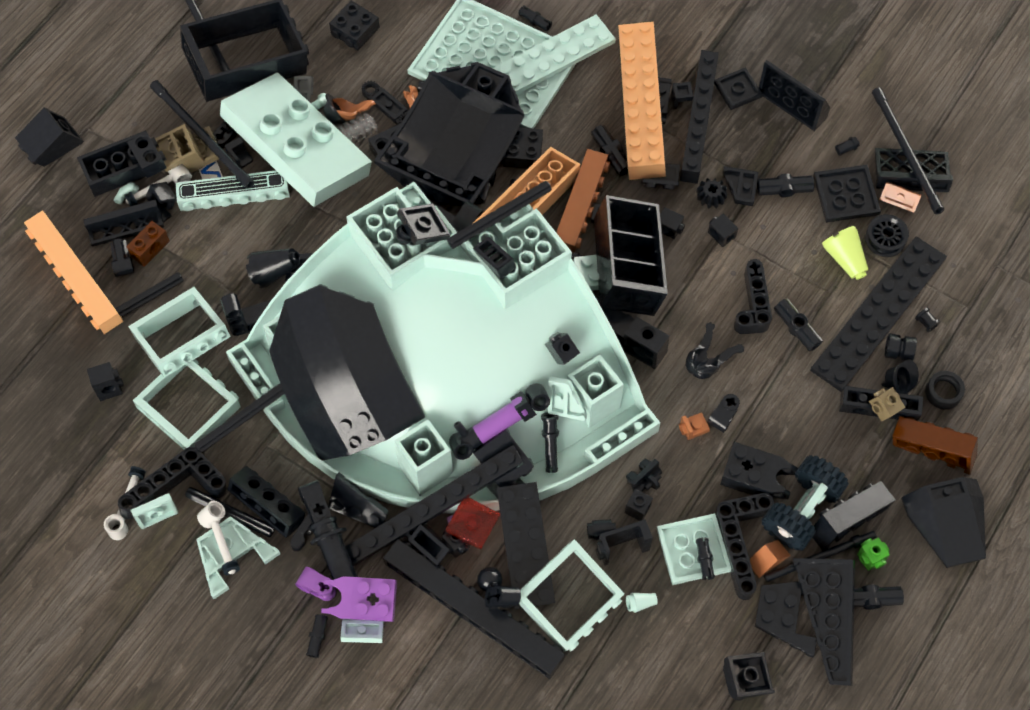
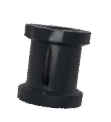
(927, 319)

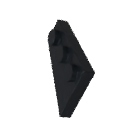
(354, 504)

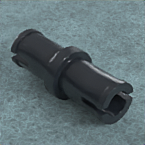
(535, 18)
(705, 558)
(317, 636)

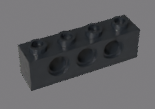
(856, 401)
(266, 501)

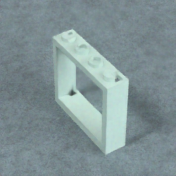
(170, 312)
(214, 422)
(598, 616)

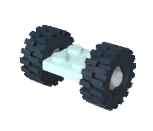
(822, 484)

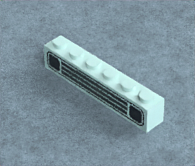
(229, 191)

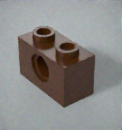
(148, 243)

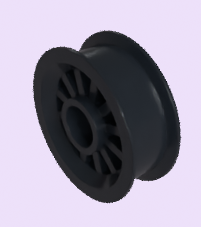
(891, 226)

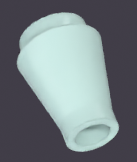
(639, 601)

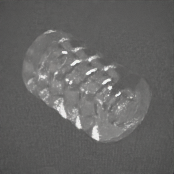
(359, 127)

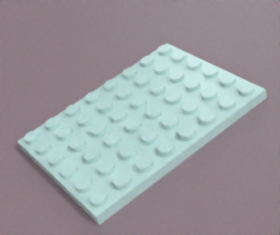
(488, 37)

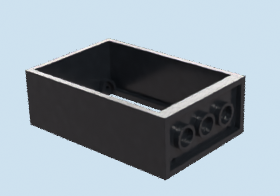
(237, 25)

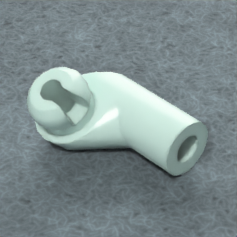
(320, 102)
(130, 187)

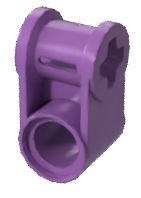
(313, 583)

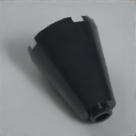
(270, 265)

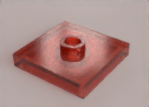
(472, 522)

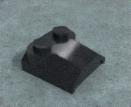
(747, 676)

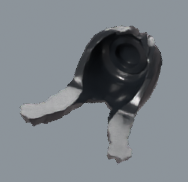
(697, 360)

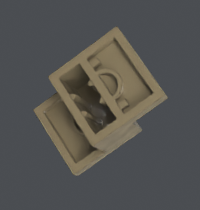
(185, 148)

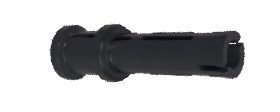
(550, 434)

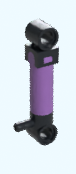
(520, 408)

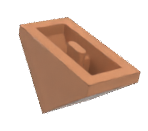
(768, 558)

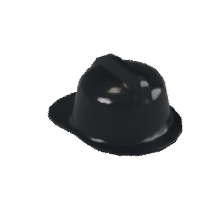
(902, 377)

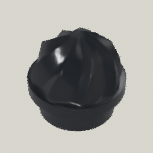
(402, 235)

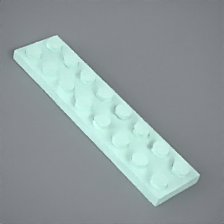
(557, 53)

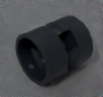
(900, 347)

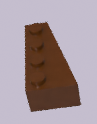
(936, 443)

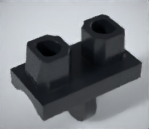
(648, 476)

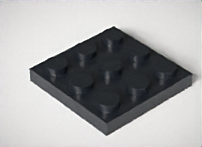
(846, 193)

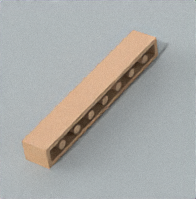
(72, 270)

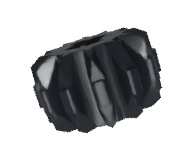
(712, 193)

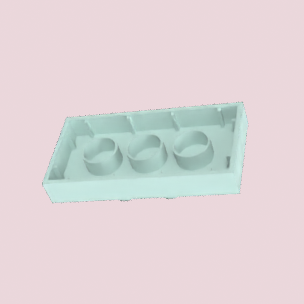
(295, 139)

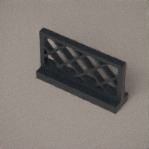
(907, 180)

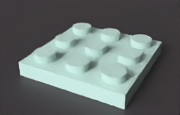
(681, 551)

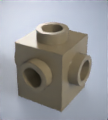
(886, 403)

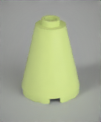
(848, 252)

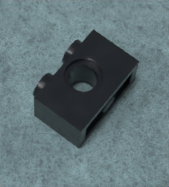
(105, 381)

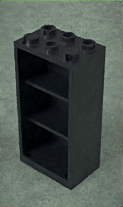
(632, 250)

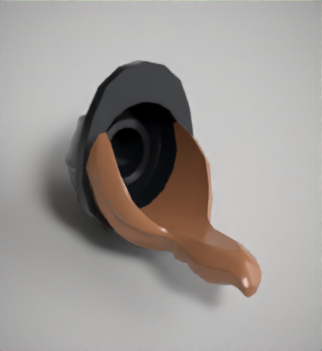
(341, 111)

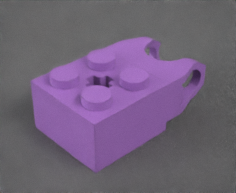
(356, 595)

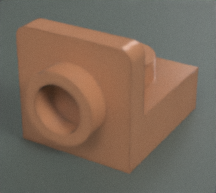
(693, 426)

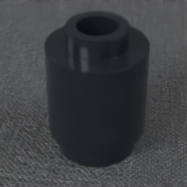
(598, 527)

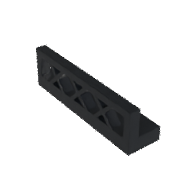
(122, 218)

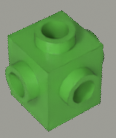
(873, 559)

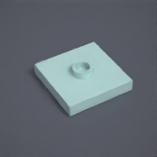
(154, 511)

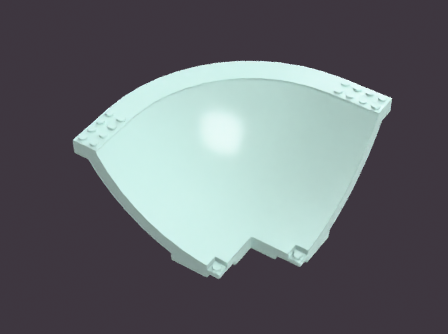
(464, 350)

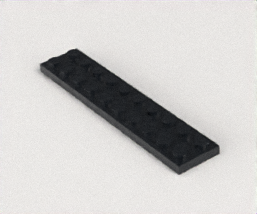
(878, 314)

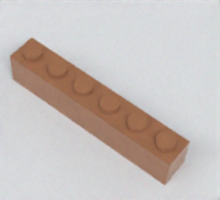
(581, 199)

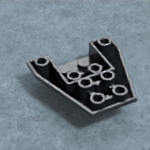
(950, 519)

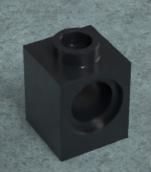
(671, 223)
(722, 229)
(638, 505)

